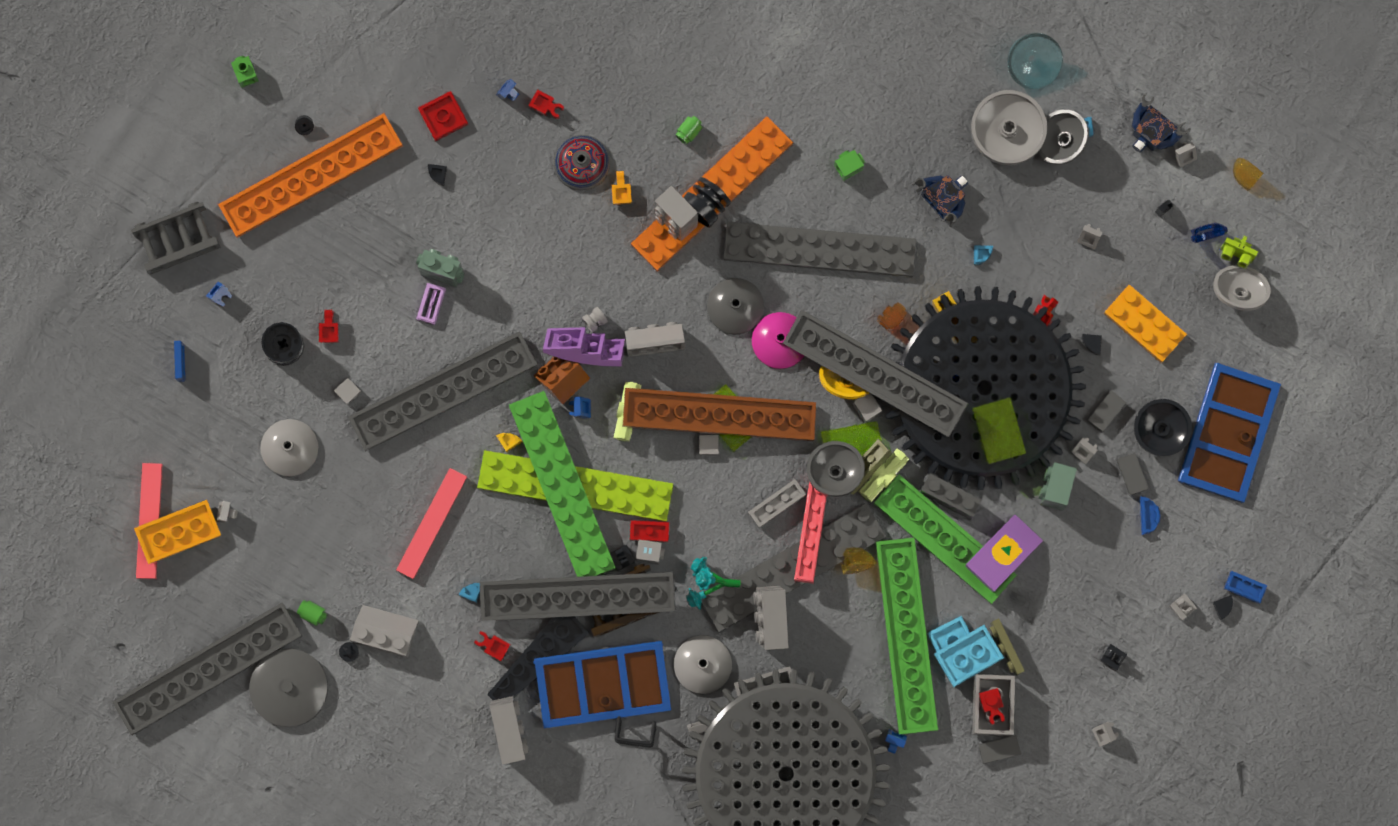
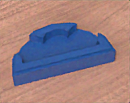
(1149, 515)

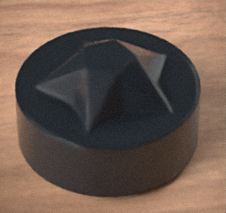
(304, 125)
(349, 652)

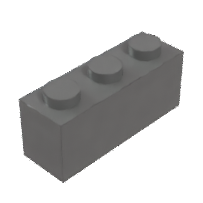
(950, 496)

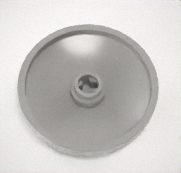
(1008, 127)

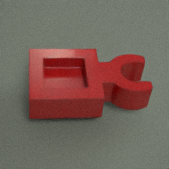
(543, 103)
(495, 647)
(991, 702)

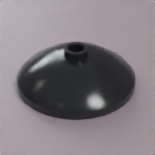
(1173, 419)

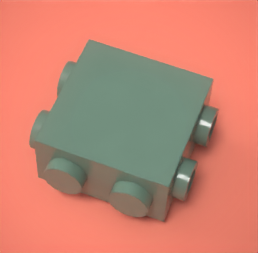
(440, 268)

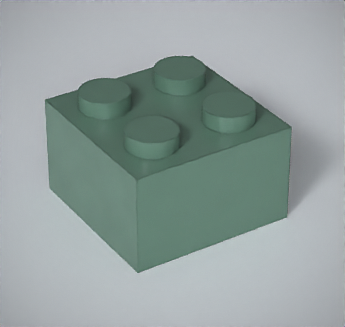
(1058, 486)

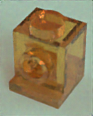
(892, 317)

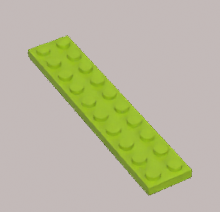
(603, 489)

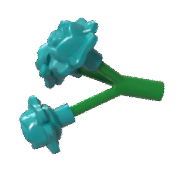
(704, 579)

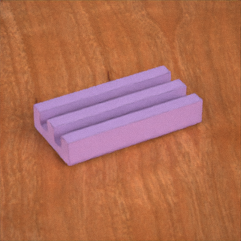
(427, 318)

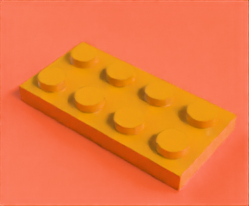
(1145, 323)
(177, 532)

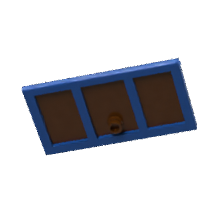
(1229, 432)
(602, 684)

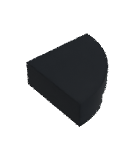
(437, 173)
(1162, 209)
(1092, 343)
(1223, 606)

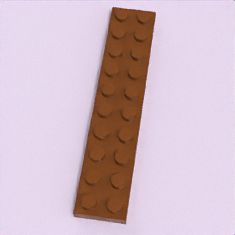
(719, 414)

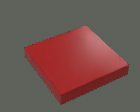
(443, 116)

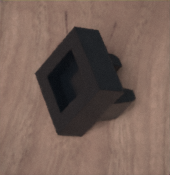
(622, 558)
(1113, 657)

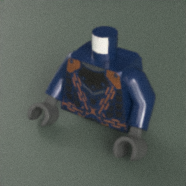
(1153, 128)
(944, 195)

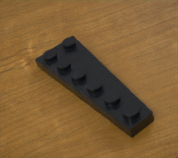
(555, 639)

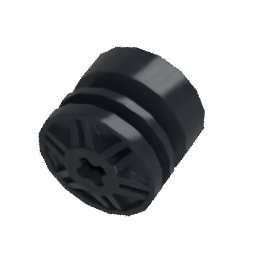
(708, 199)
(277, 334)

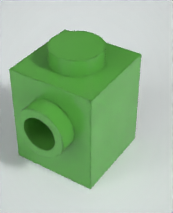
(244, 71)
(849, 164)

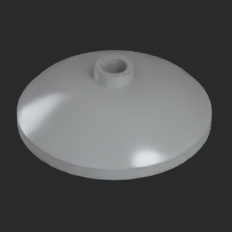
(1241, 288)
(296, 458)
(698, 678)

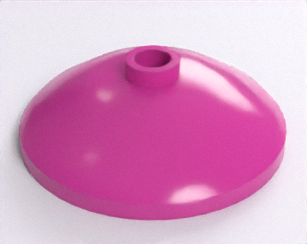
(768, 347)

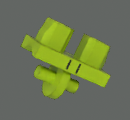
(1240, 249)

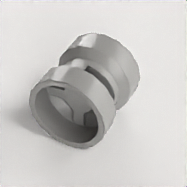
(595, 319)

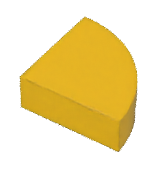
(508, 441)

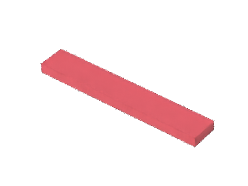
(149, 510)
(431, 523)
(810, 536)

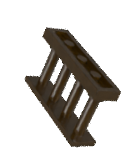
(618, 620)

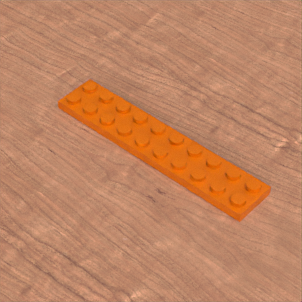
(732, 174)
(310, 175)

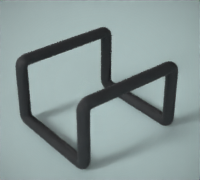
(634, 742)

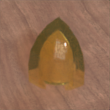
(1246, 173)
(857, 560)

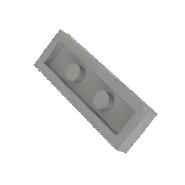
(777, 503)

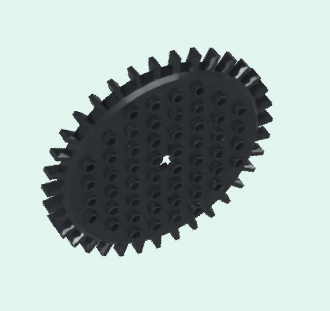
(1045, 343)

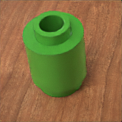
(689, 129)
(312, 612)

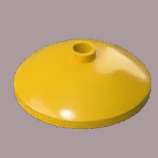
(840, 386)

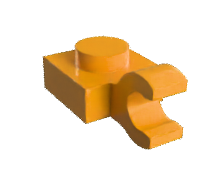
(621, 192)

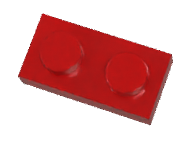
(649, 531)

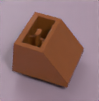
(561, 378)

